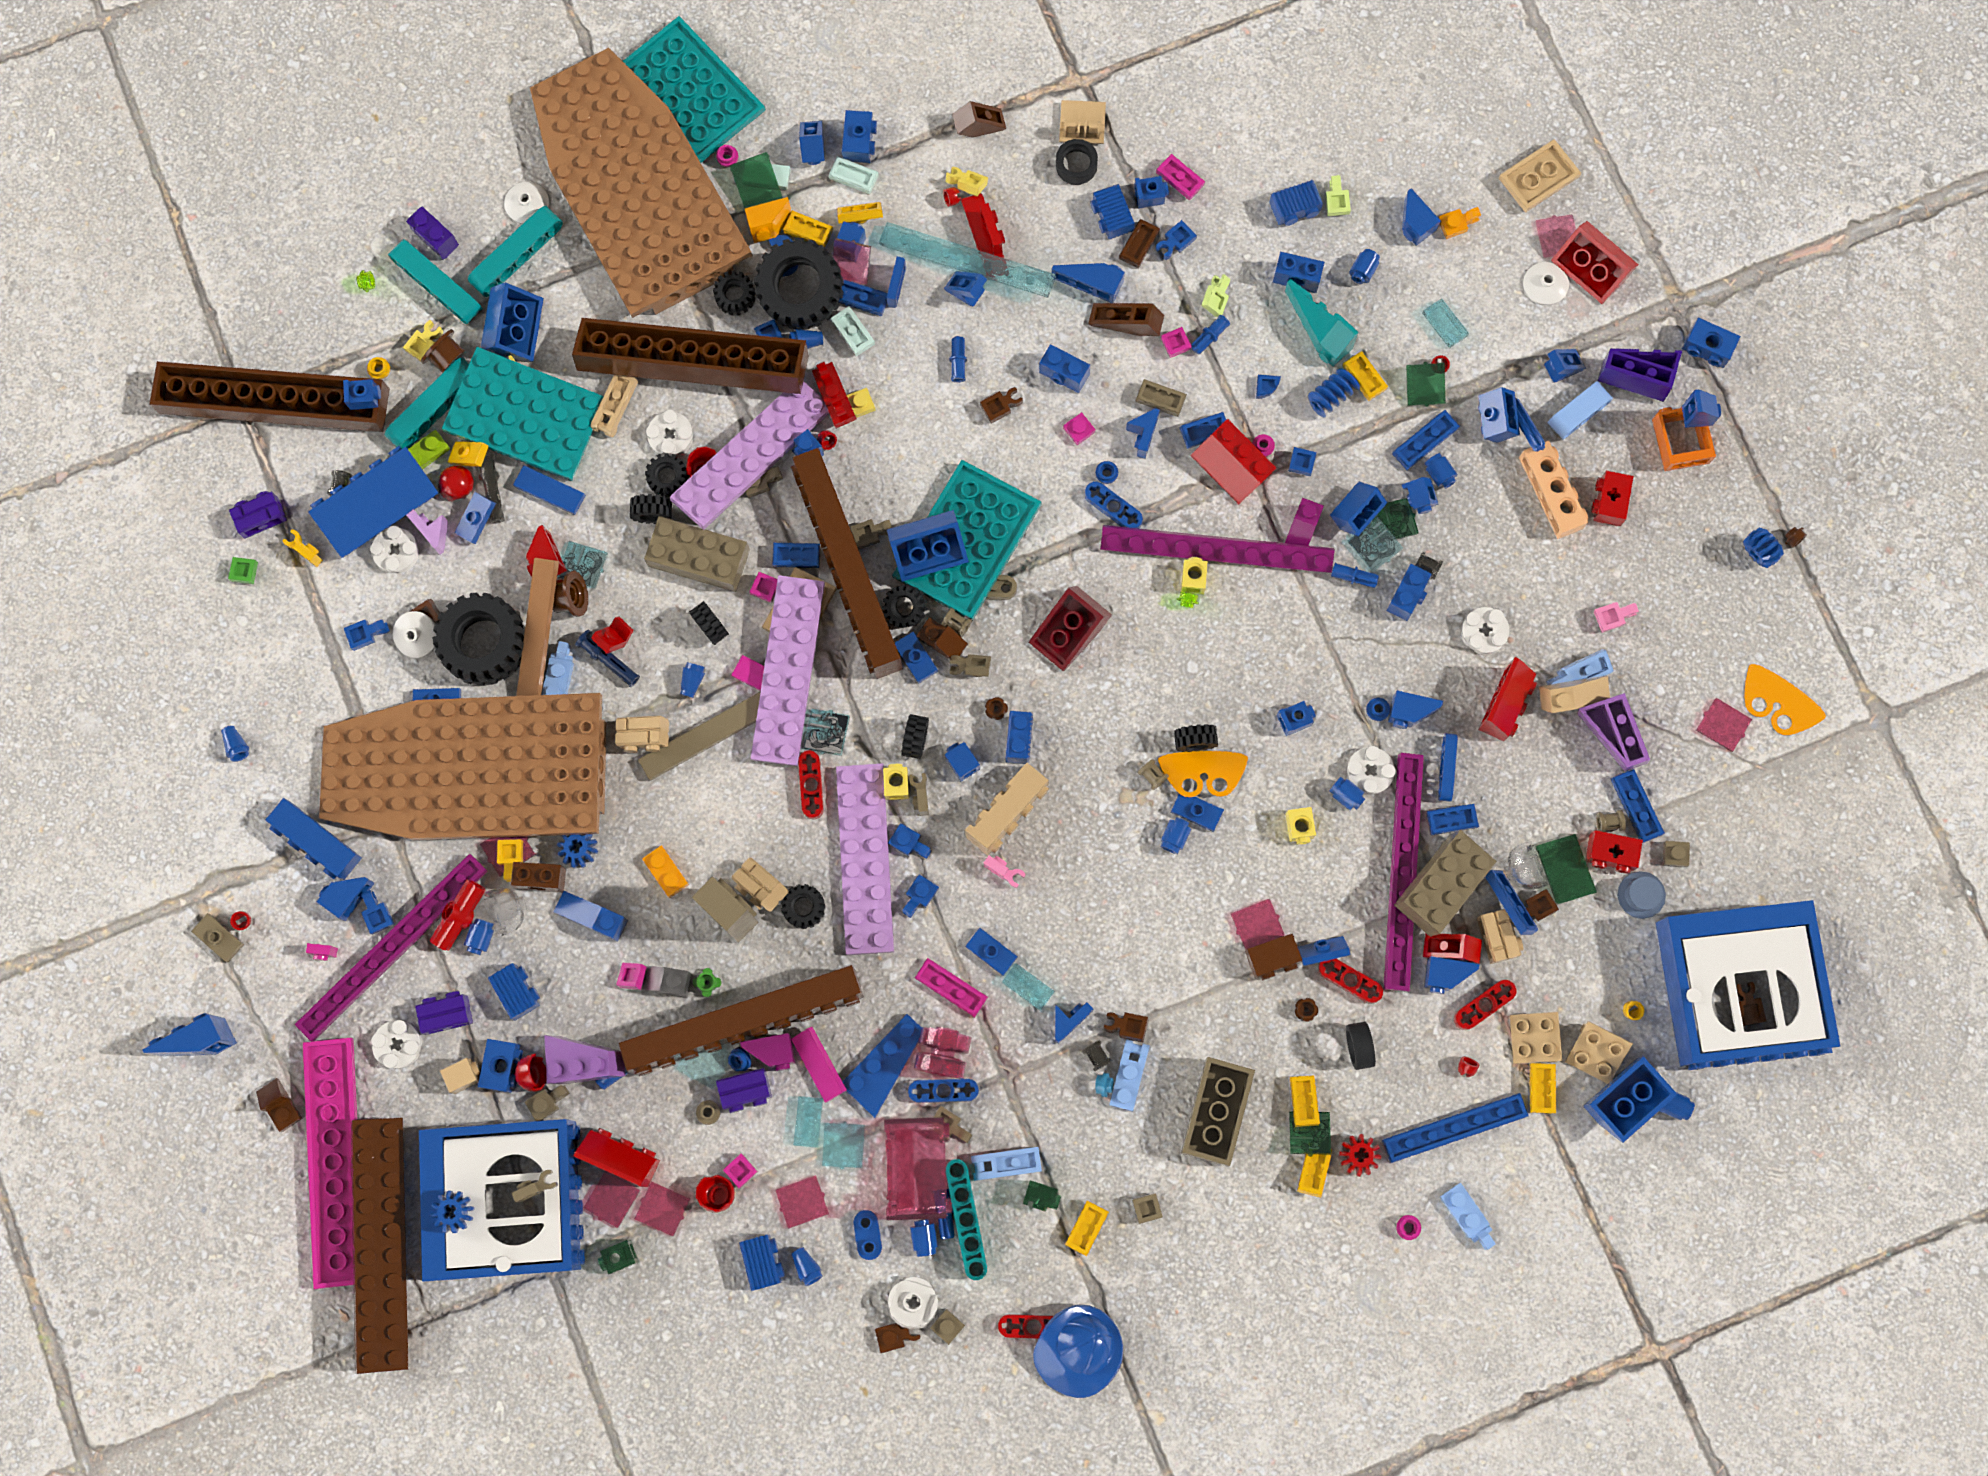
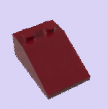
(1069, 627)

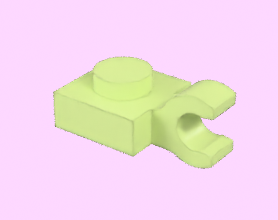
(1337, 199)
(1215, 296)

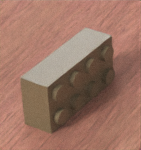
(697, 554)
(1445, 883)
(726, 908)
(1218, 1111)

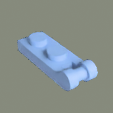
(1129, 1076)
(1007, 1163)

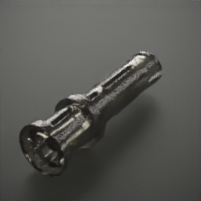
(489, 477)

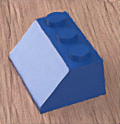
(512, 322)
(927, 545)
(1630, 1099)

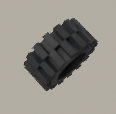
(730, 281)
(661, 463)
(649, 508)
(891, 606)
(708, 623)
(915, 736)
(1196, 738)
(816, 913)

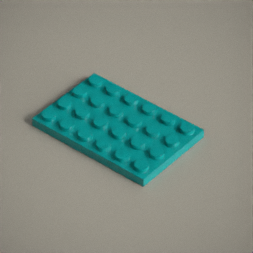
(695, 86)
(523, 413)
(991, 525)

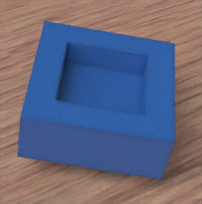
(1302, 461)

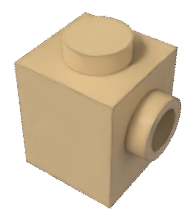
(461, 1075)

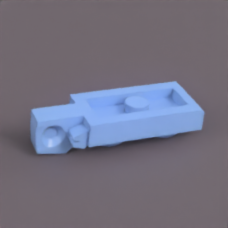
(1588, 667)
(558, 671)
(1468, 1215)

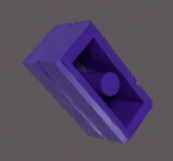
(432, 233)
(257, 514)
(444, 1013)
(744, 1090)

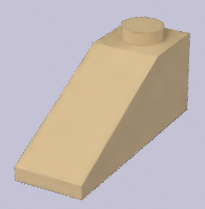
(1573, 694)

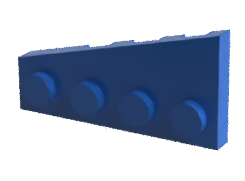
(879, 1070)

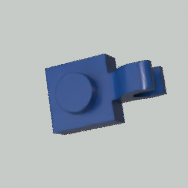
(362, 633)
(907, 841)
(921, 894)
(377, 915)

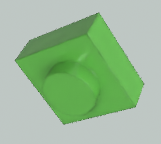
(243, 570)

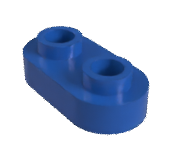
(867, 1235)

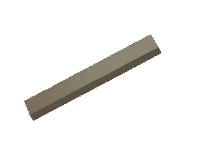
(701, 738)

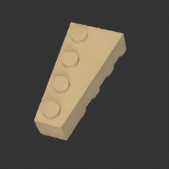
(1007, 809)

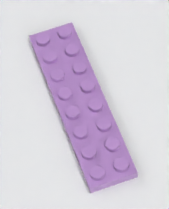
(749, 455)
(787, 670)
(864, 859)

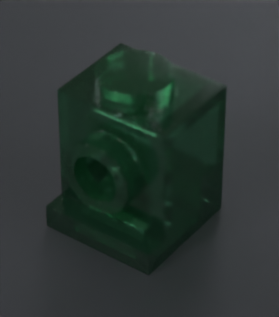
(1041, 1196)
(627, 1257)

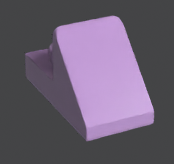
(433, 532)

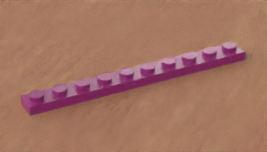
(1217, 548)
(1403, 870)
(388, 950)

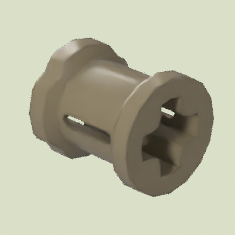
(952, 615)
(1153, 774)
(1611, 821)

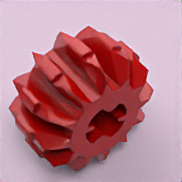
(1364, 1163)

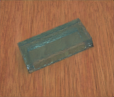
(1445, 323)
(1028, 987)
(808, 1122)

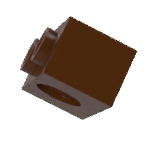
(538, 877)

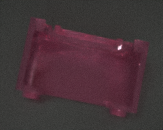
(916, 1168)

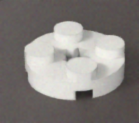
(670, 421)
(382, 547)
(1478, 641)
(1373, 757)
(384, 1039)
(916, 1317)

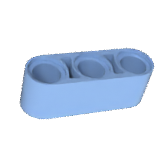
(1580, 410)

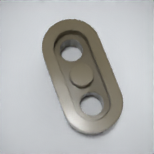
(996, 592)

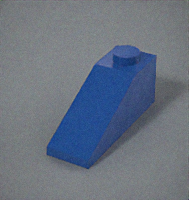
(1095, 279)
(591, 915)

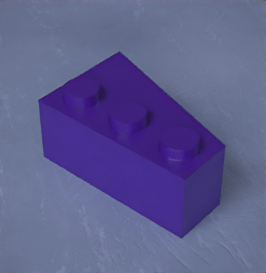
(1641, 372)

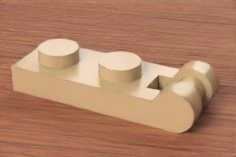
(614, 404)

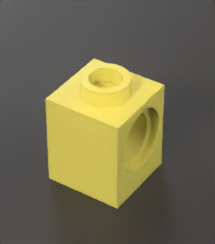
(1190, 585)
(898, 792)
(1303, 815)

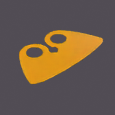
(1793, 702)
(1214, 763)

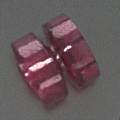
(943, 1045)

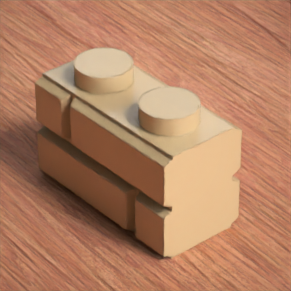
(642, 732)
(759, 884)
(1499, 936)

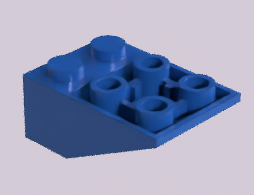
(204, 1036)

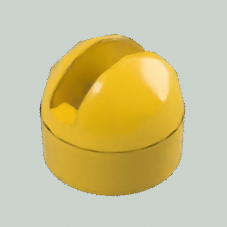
(1635, 1014)

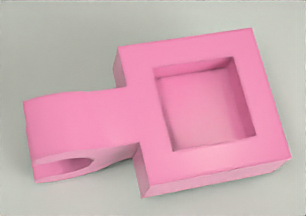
(1613, 616)
(998, 867)

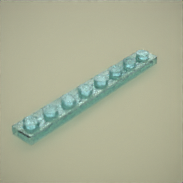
(967, 259)

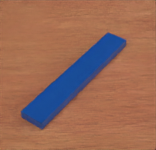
(1455, 1128)

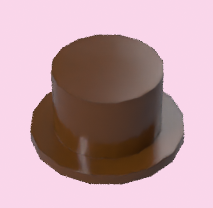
(443, 352)
(571, 594)

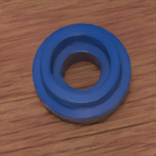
(1110, 466)
(1375, 715)
(739, 1059)

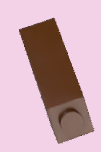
(1129, 318)

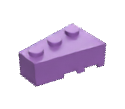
(1616, 730)
(578, 1061)

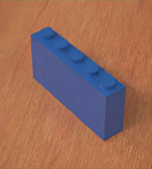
(372, 501)

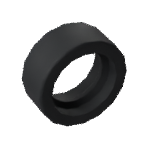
(1076, 145)
(1360, 1045)

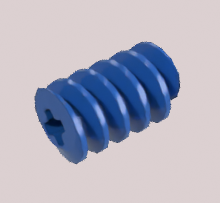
(1332, 390)

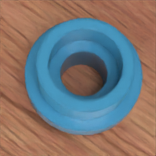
(1104, 1084)

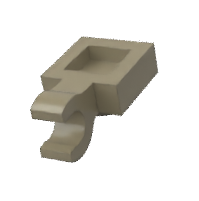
(761, 485)
(867, 533)
(972, 665)
(920, 801)
(544, 1103)
(953, 1121)
(528, 1189)

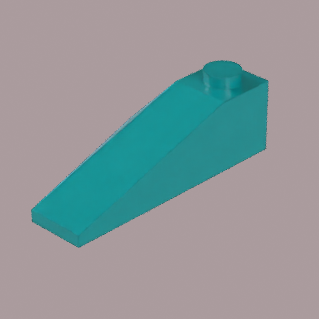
(1329, 333)

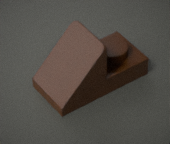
(941, 639)
(278, 1105)

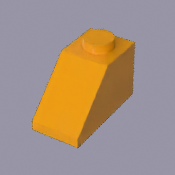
(768, 219)

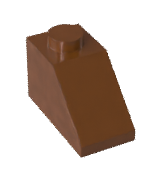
(978, 119)

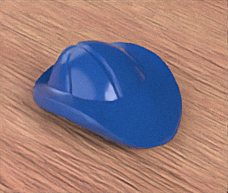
(1079, 1351)

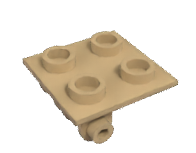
(1082, 121)
(1536, 1037)
(1598, 1052)

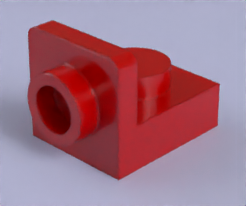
(614, 636)

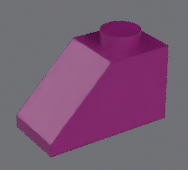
(1304, 522)
(772, 1050)

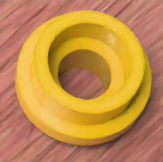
(376, 362)

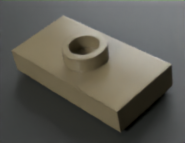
(1161, 397)
(217, 937)

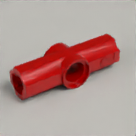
(457, 915)

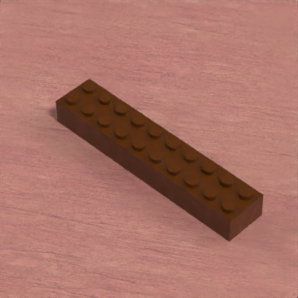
(690, 355)
(262, 396)
(848, 566)
(741, 1020)
(379, 1245)

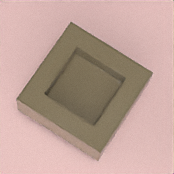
(1676, 853)
(1147, 1208)
(947, 1326)

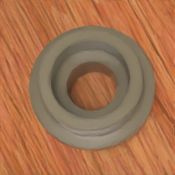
(715, 1112)

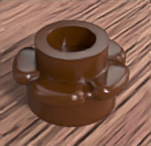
(1795, 536)
(996, 702)
(1310, 1004)

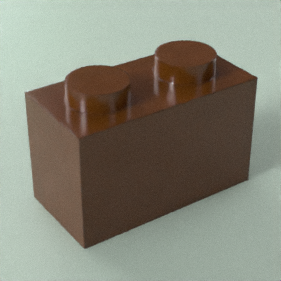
(1274, 956)

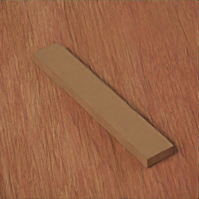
(537, 627)

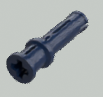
(608, 660)

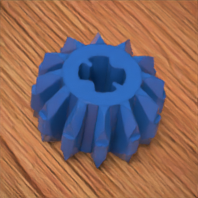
(1763, 547)
(585, 851)
(443, 1211)

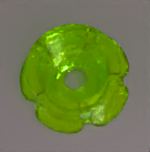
(365, 280)
(1188, 599)

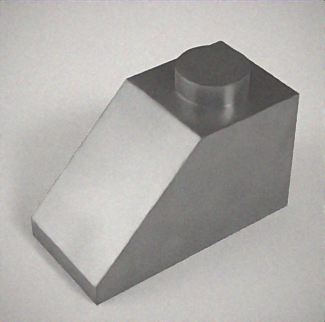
(667, 981)

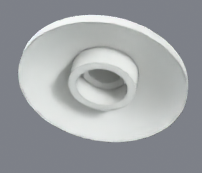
(522, 211)
(1543, 292)
(422, 627)

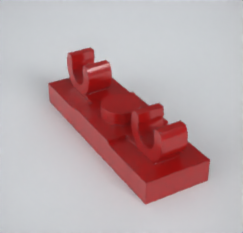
(833, 394)

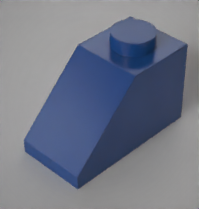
(812, 142)
(1418, 219)
(1701, 409)
(1411, 709)
(344, 896)
(1446, 973)

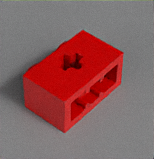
(1620, 488)
(1626, 847)

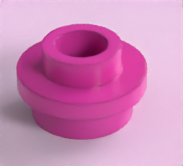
(727, 150)
(1267, 439)
(1415, 1224)

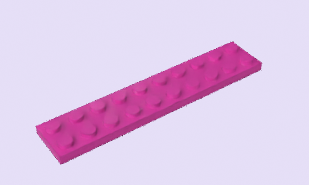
(329, 1110)

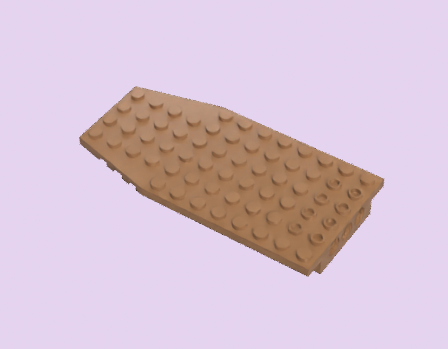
(635, 184)
(469, 768)

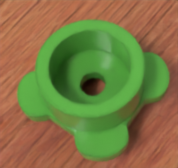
(713, 982)

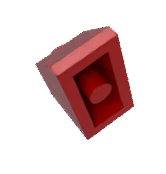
(544, 548)
(1453, 947)

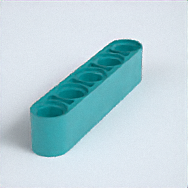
(515, 250)
(435, 281)
(428, 406)
(960, 1208)

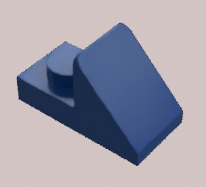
(966, 286)
(1563, 364)
(1145, 426)
(1064, 1025)

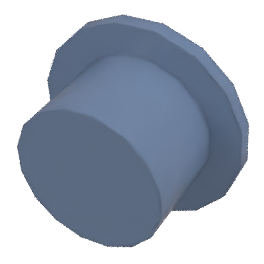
(1641, 895)

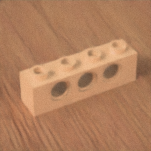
(1561, 523)

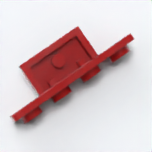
(983, 225)

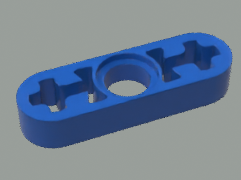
(1130, 512)
(1447, 767)
(925, 1085)

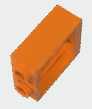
(1683, 460)

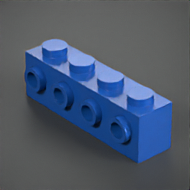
(313, 838)

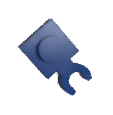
(1177, 238)

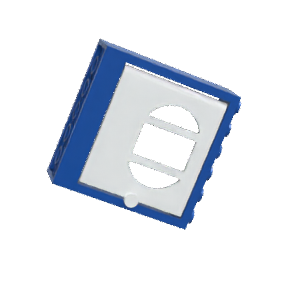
(1790, 950)
(466, 1169)

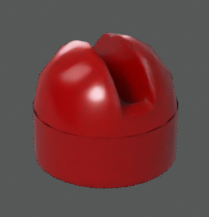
(950, 196)
(1444, 359)
(827, 444)
(238, 915)
(1468, 1066)

